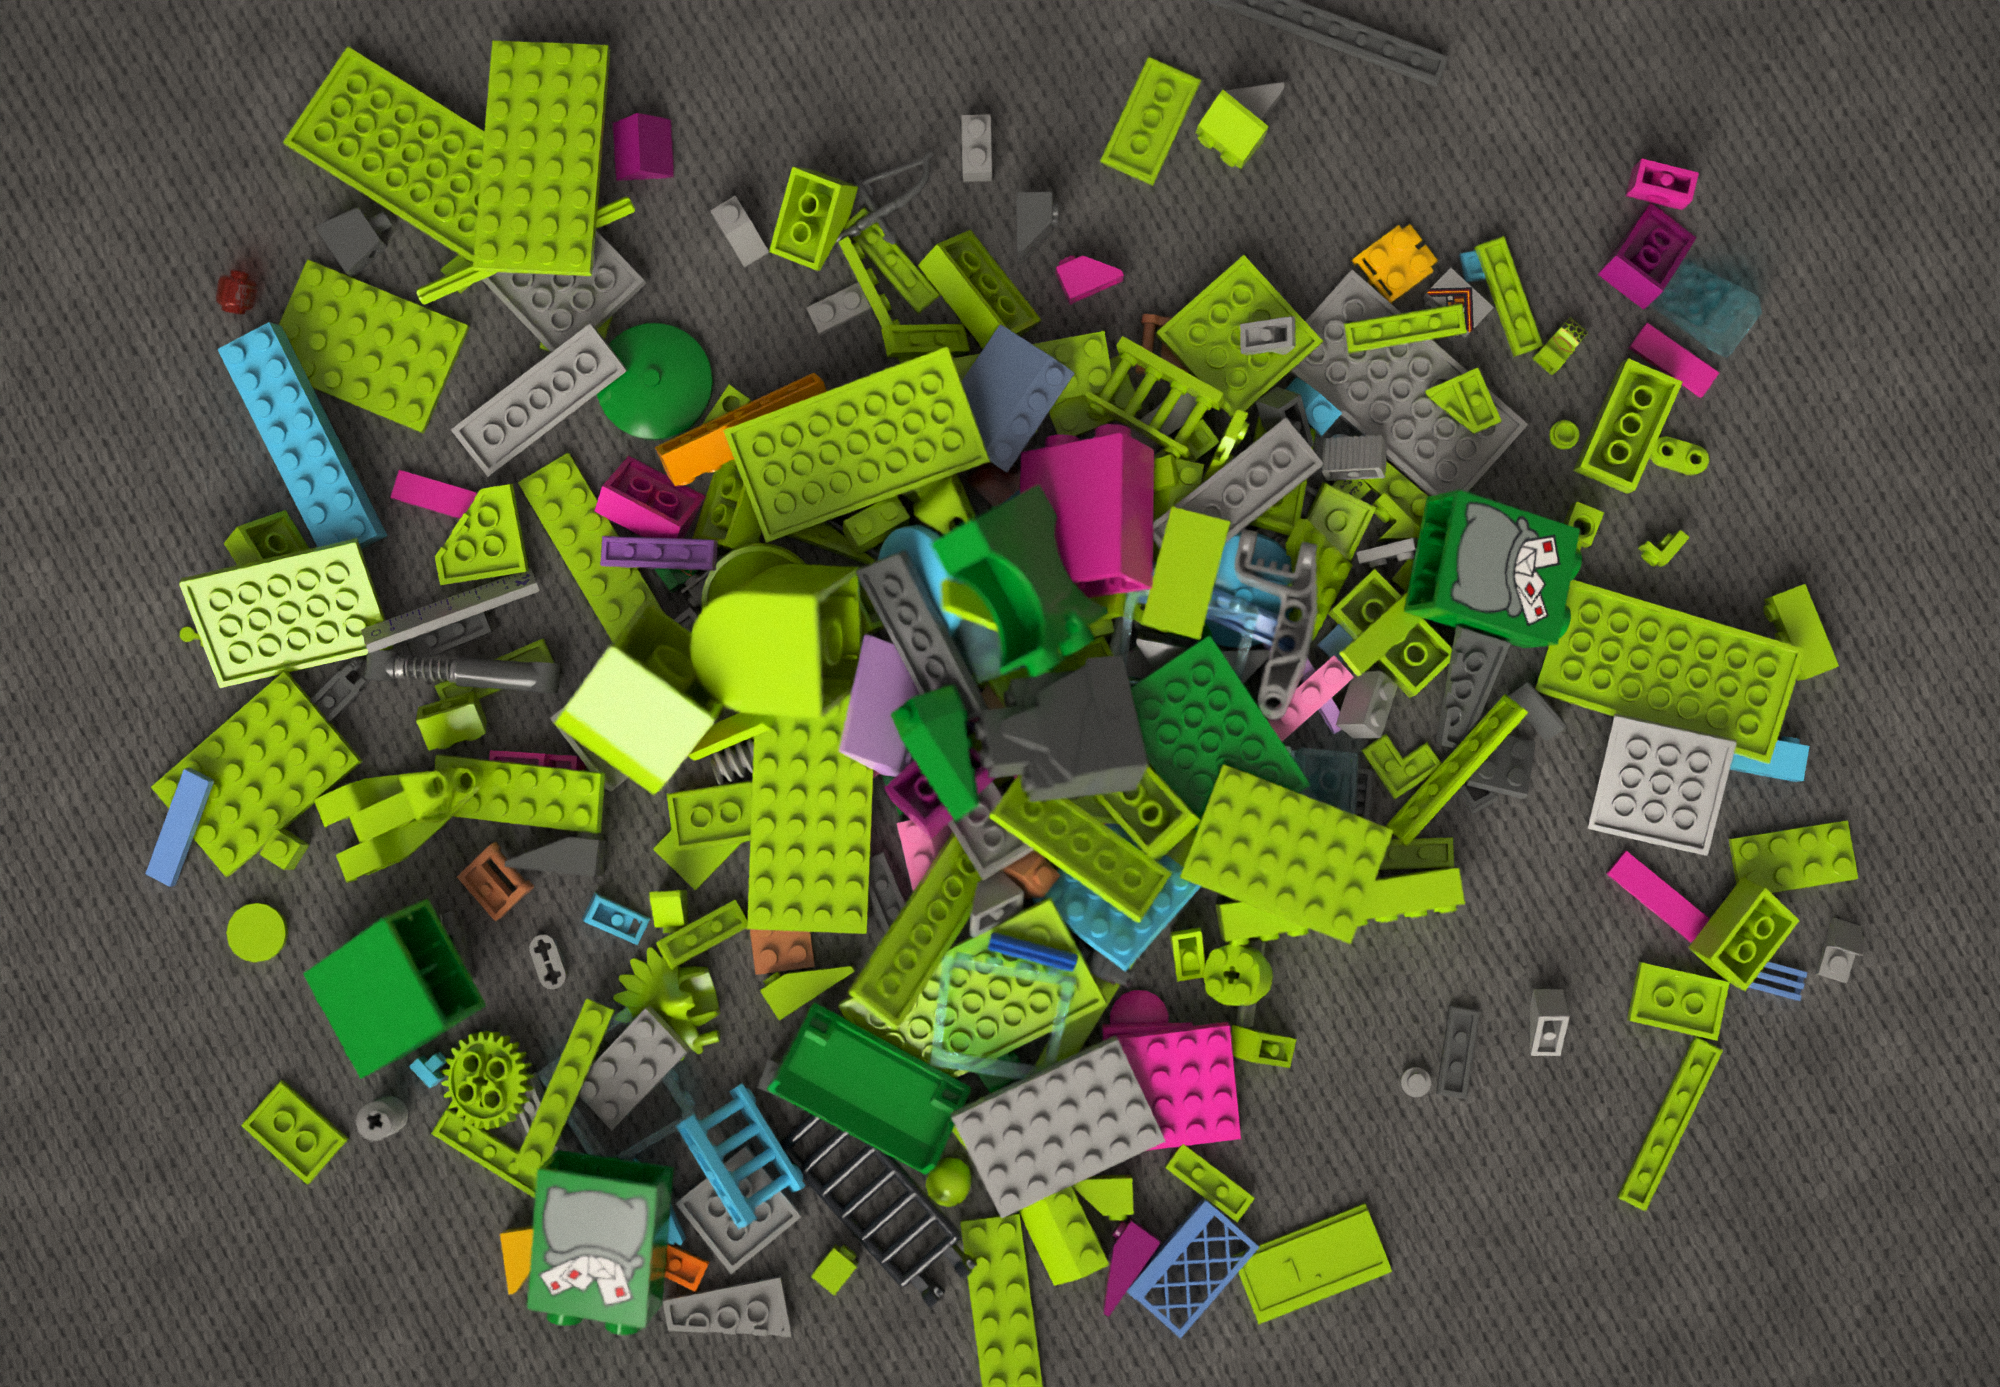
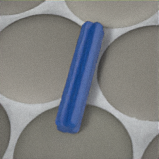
(1032, 952)

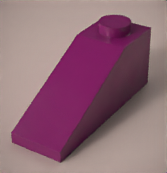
(1129, 1254)

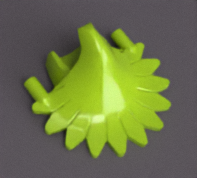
(679, 995)

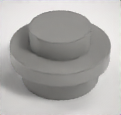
(1415, 1082)

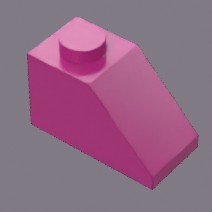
(1085, 277)

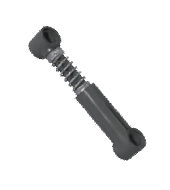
(466, 672)

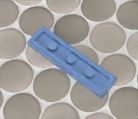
(179, 827)

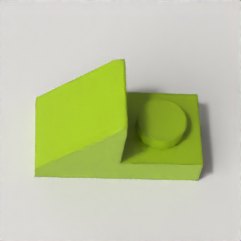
(1402, 525)
(1188, 954)

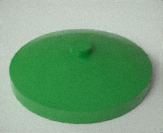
(664, 383)

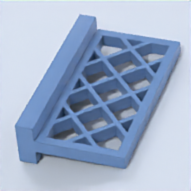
(1173, 1248)

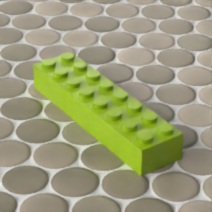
(1389, 896)

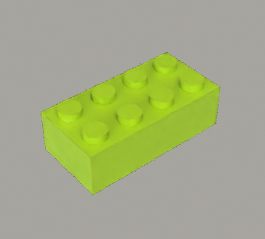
(1627, 426)
(1415, 656)

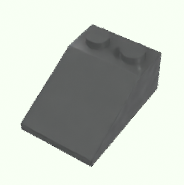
(570, 855)

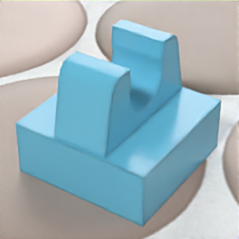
(429, 1069)

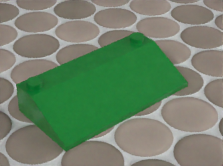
(869, 1089)

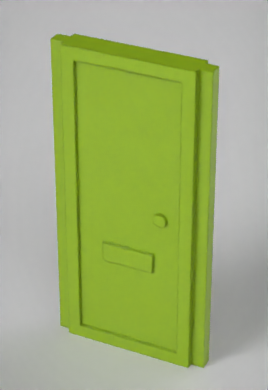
(1313, 1263)

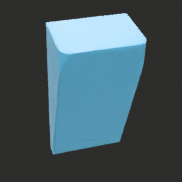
(614, 918)

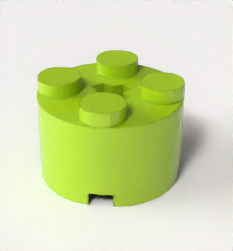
(1221, 973)

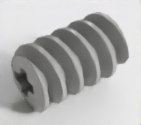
(733, 761)
(382, 1118)

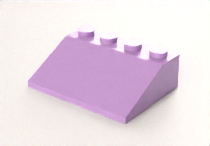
(877, 691)

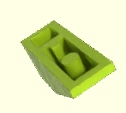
(797, 988)

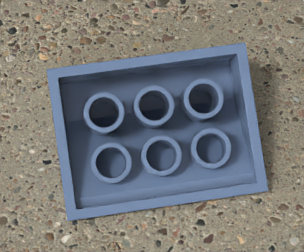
(1012, 393)

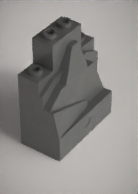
(1066, 733)

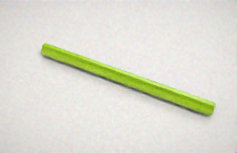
(468, 275)

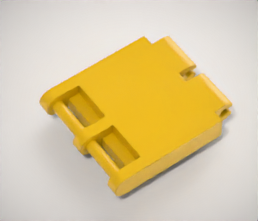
(1397, 262)

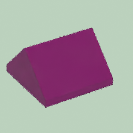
(643, 148)

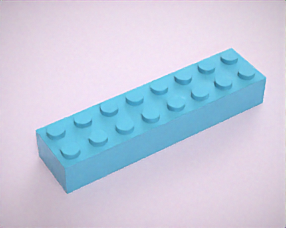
(300, 438)

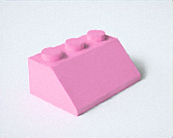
(920, 849)

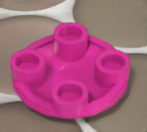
(1137, 1008)

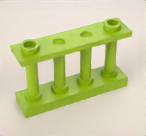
(1180, 382)

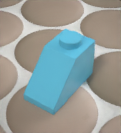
(1318, 409)

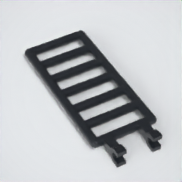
(915, 1274)

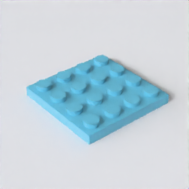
(1108, 927)

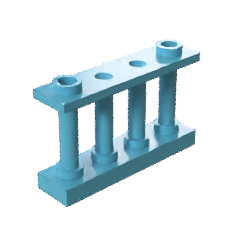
(711, 1156)

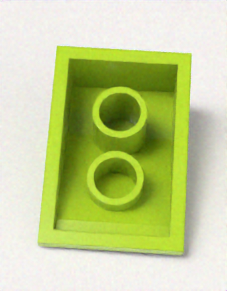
(811, 217)
(1151, 814)

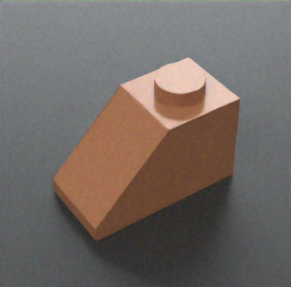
(1032, 875)

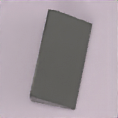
(1540, 713)

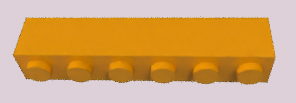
(706, 446)

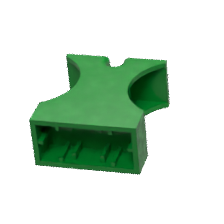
(1018, 574)

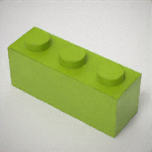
(1800, 626)

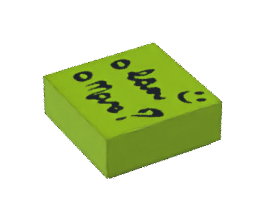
(1356, 487)

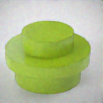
(1564, 434)

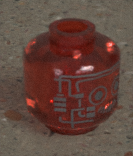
(236, 292)

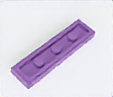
(659, 553)

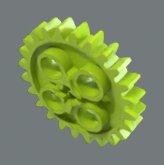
(487, 1080)

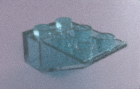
(1708, 307)

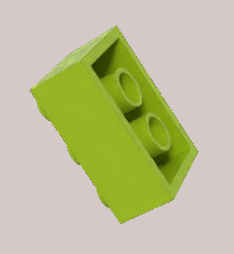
(1744, 933)

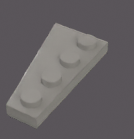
(740, 1308)

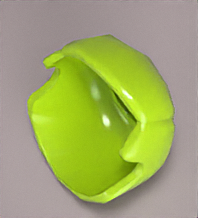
(949, 1182)

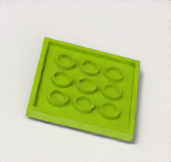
(1208, 336)

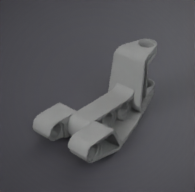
(1283, 668)

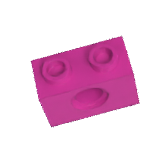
(1662, 184)

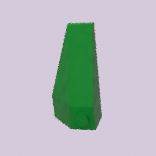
(937, 740)

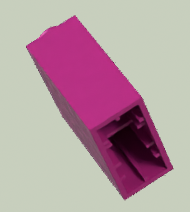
(1101, 506)

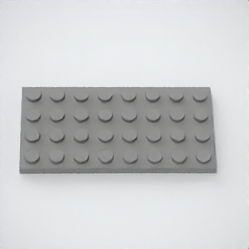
(1386, 395)

